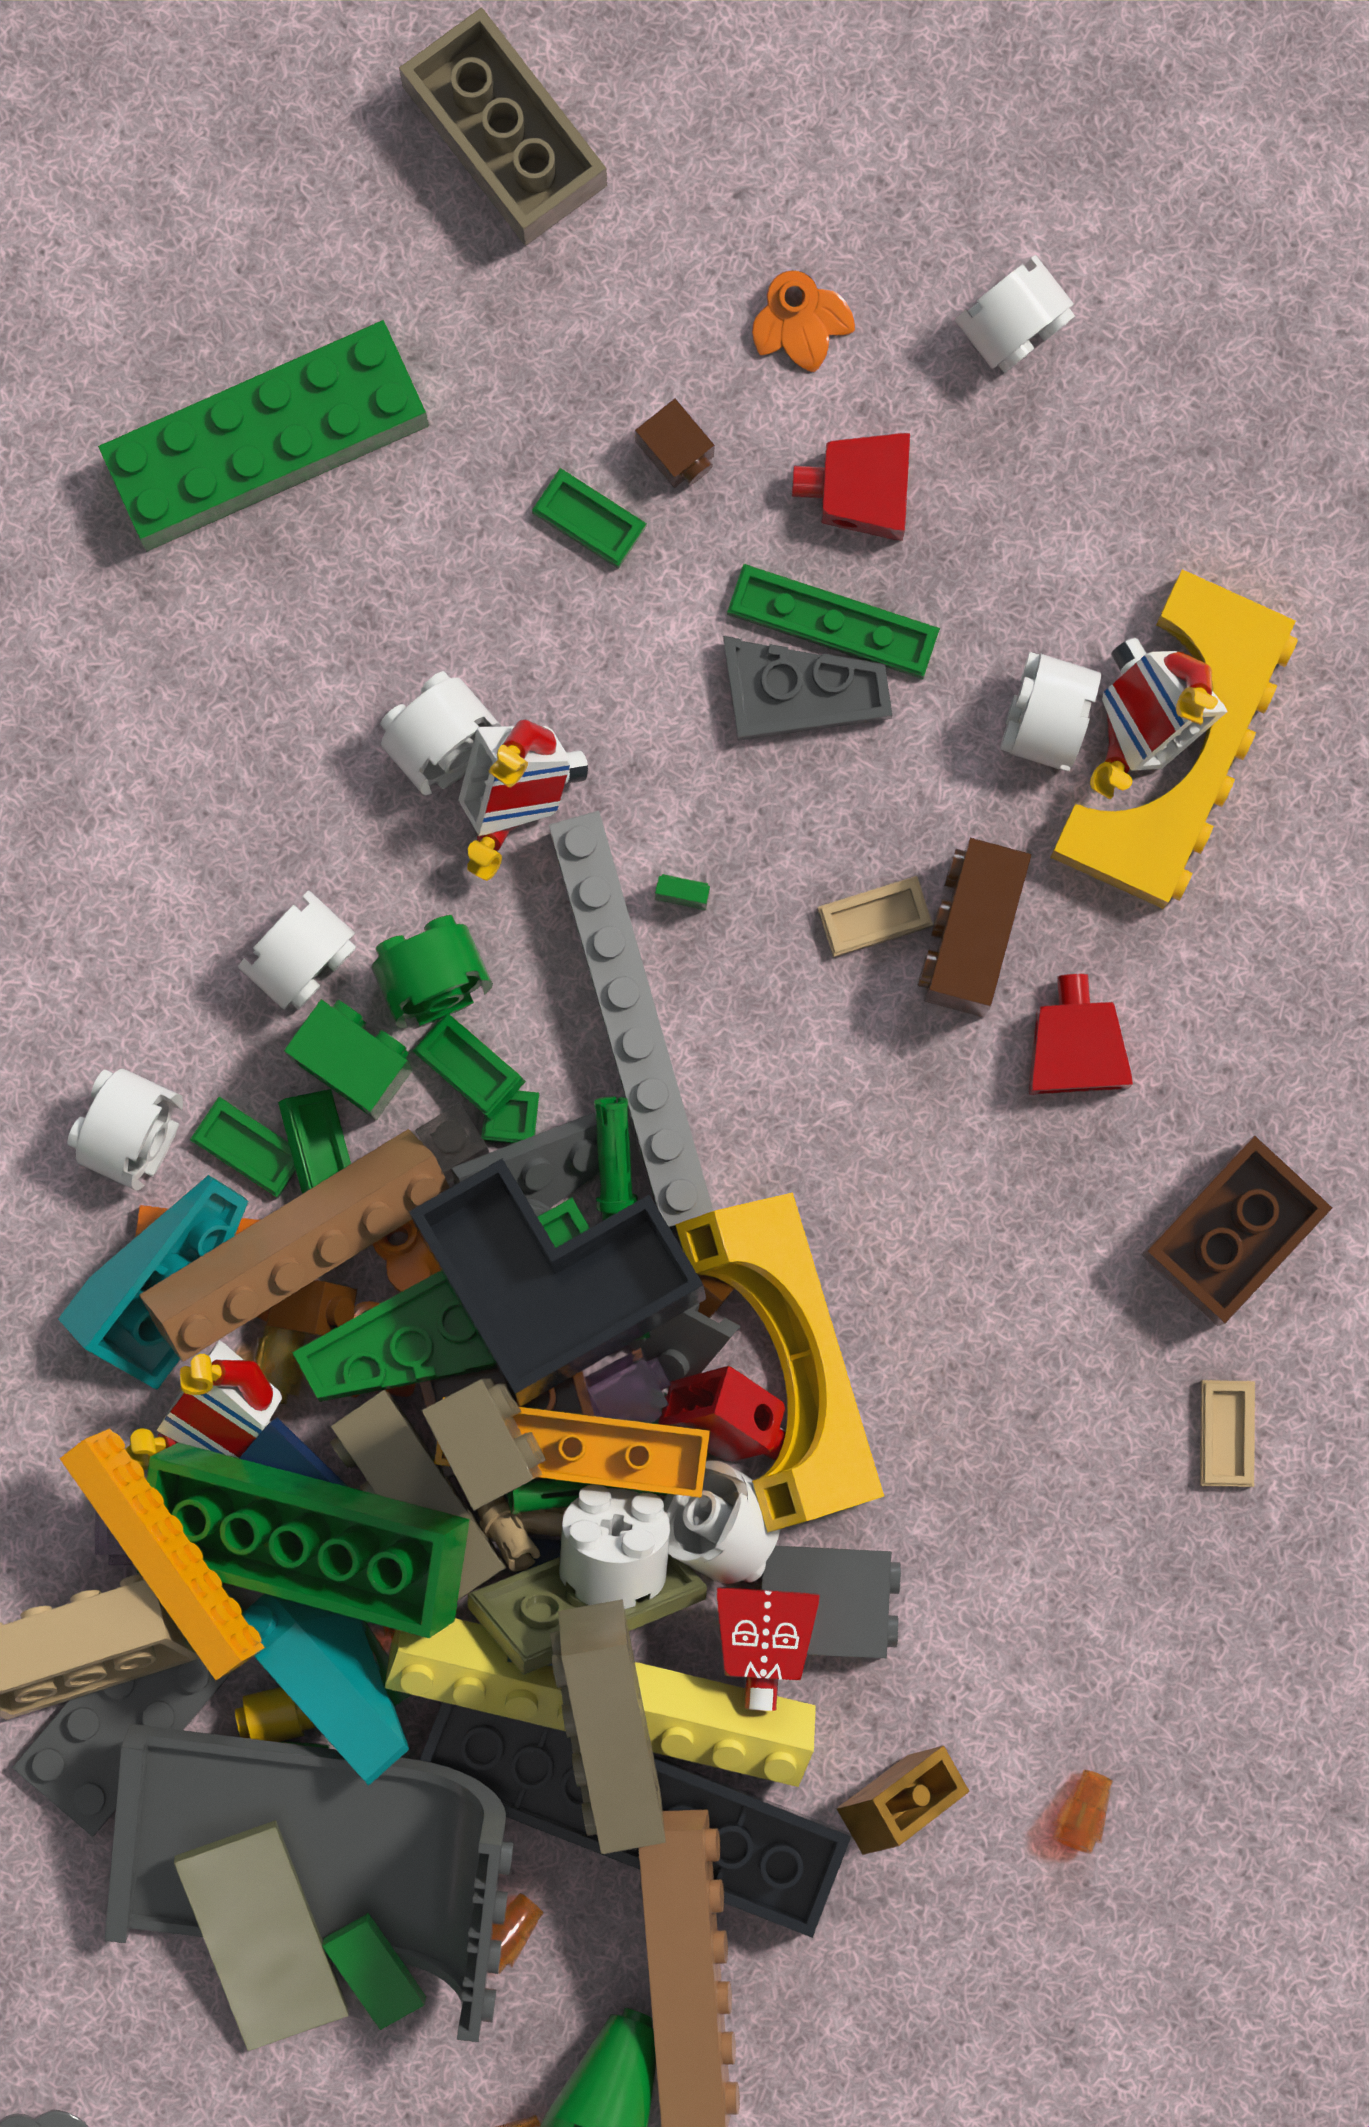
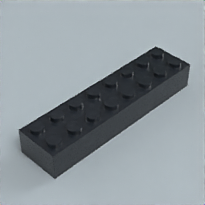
(769, 1855)

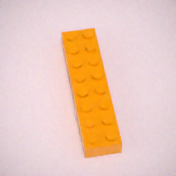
(615, 1452)
(162, 1553)

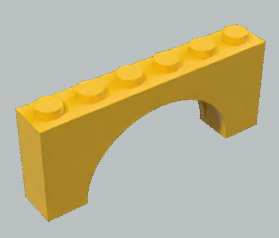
(1150, 844)
(825, 1447)

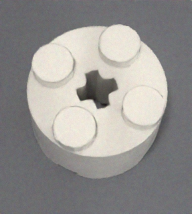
(1014, 313)
(1050, 711)
(435, 732)
(298, 951)
(125, 1127)
(721, 1530)
(614, 1545)

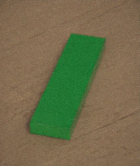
(833, 621)

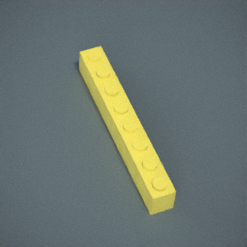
(683, 1712)

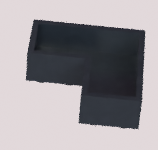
(547, 1306)

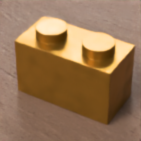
(903, 1800)

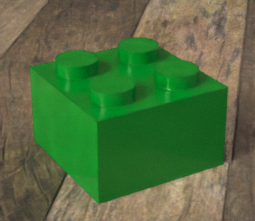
(349, 1058)

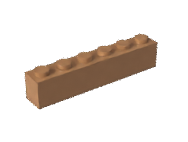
(294, 1245)
(686, 1974)

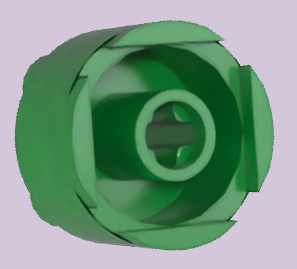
(430, 972)

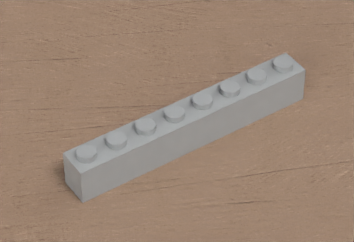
(630, 1018)

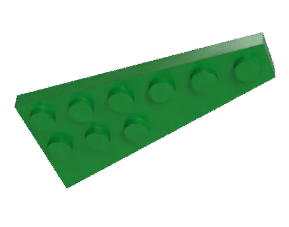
(411, 1335)

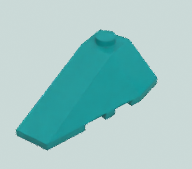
(108, 1311)
(332, 1678)

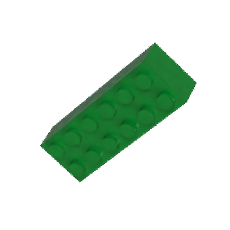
(264, 435)
(316, 1539)

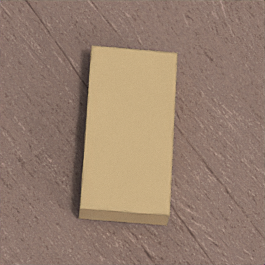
(875, 916)
(1227, 1433)

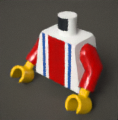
(1153, 712)
(510, 781)
(218, 1410)

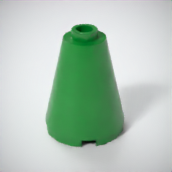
(612, 2079)

